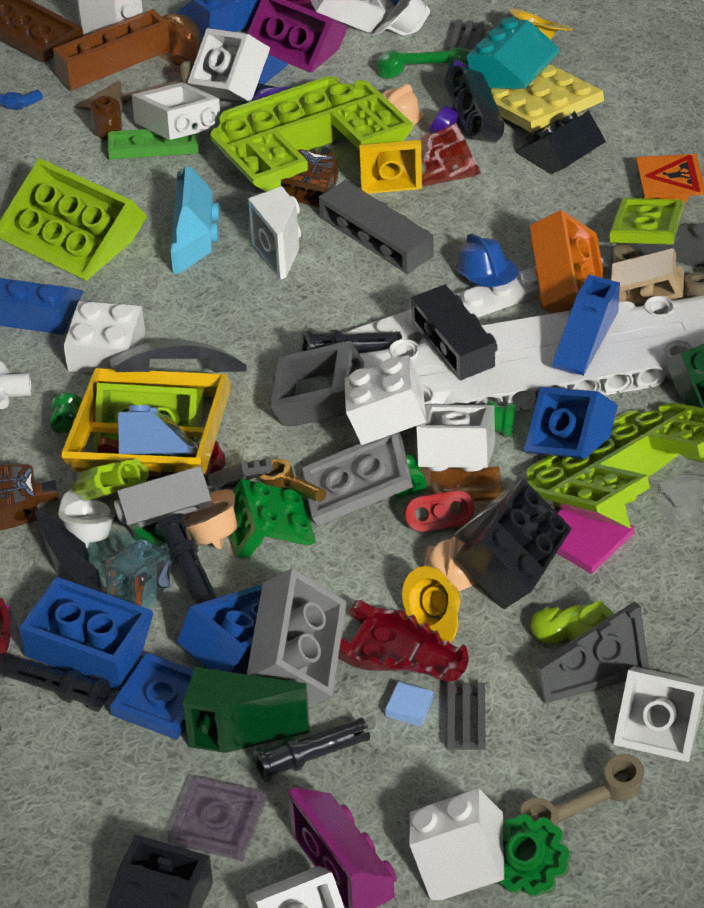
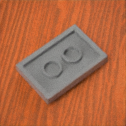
(358, 477)

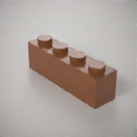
(111, 49)

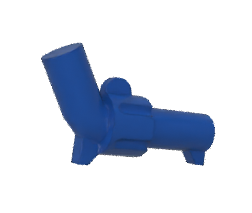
(17, 101)

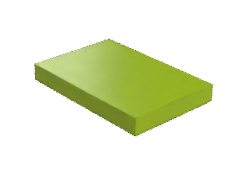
(647, 221)

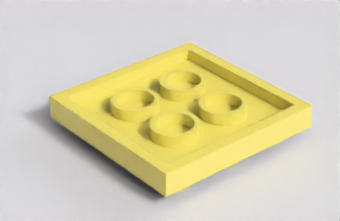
(546, 99)

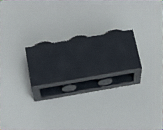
(453, 332)

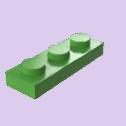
(148, 144)

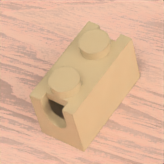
(649, 277)

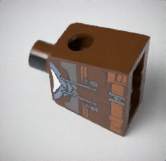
(319, 178)
(22, 494)

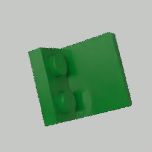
(268, 512)

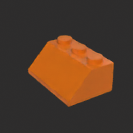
(563, 258)

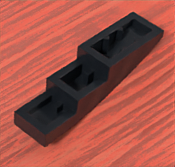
(66, 552)

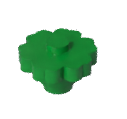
(533, 855)

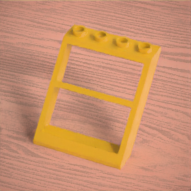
(214, 386)

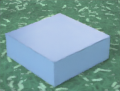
(409, 703)

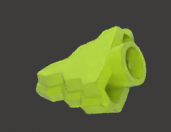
(109, 478)

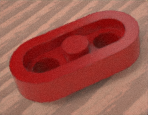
(438, 511)

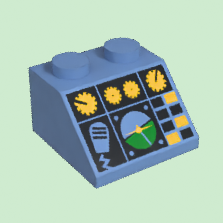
(151, 433)

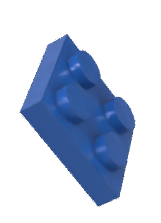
(155, 696)

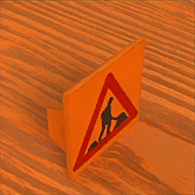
(670, 176)

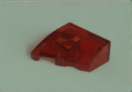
(446, 150)

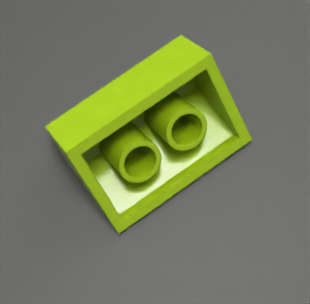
(180, 404)

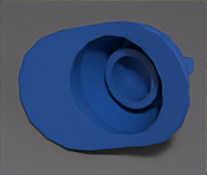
(485, 263)

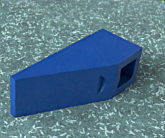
(587, 324)

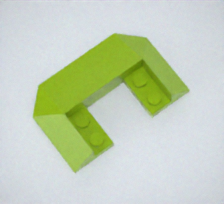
(267, 132)
(621, 465)

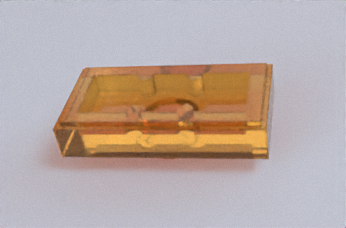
(479, 485)

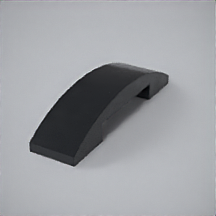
(138, 357)

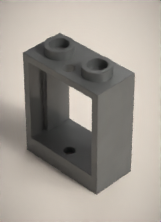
(317, 405)

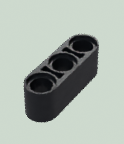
(475, 104)

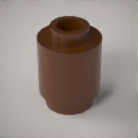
(105, 116)

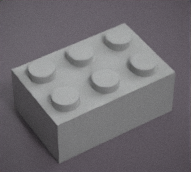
(298, 634)

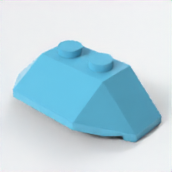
(193, 220)

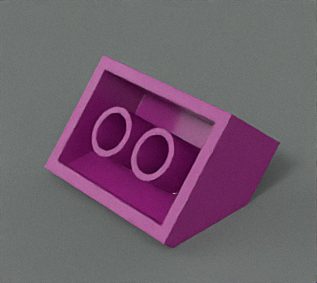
(296, 33)
(334, 842)

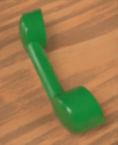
(393, 62)

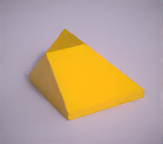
(390, 166)

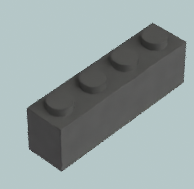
(376, 226)

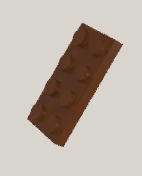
(35, 28)

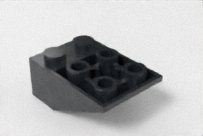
(514, 545)
(161, 877)

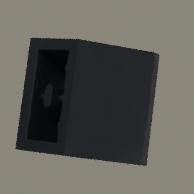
(562, 142)

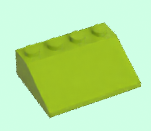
(69, 220)

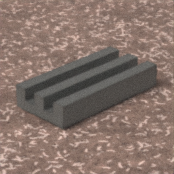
(468, 30)
(242, 470)
(466, 691)

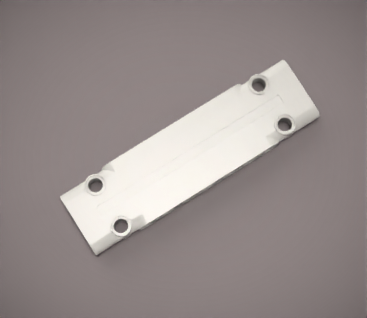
(625, 361)

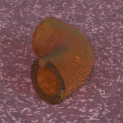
(186, 38)

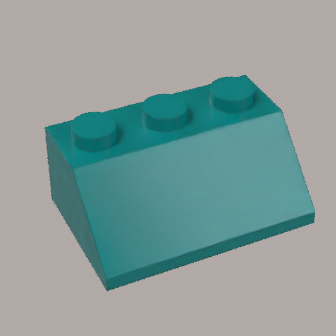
(512, 54)

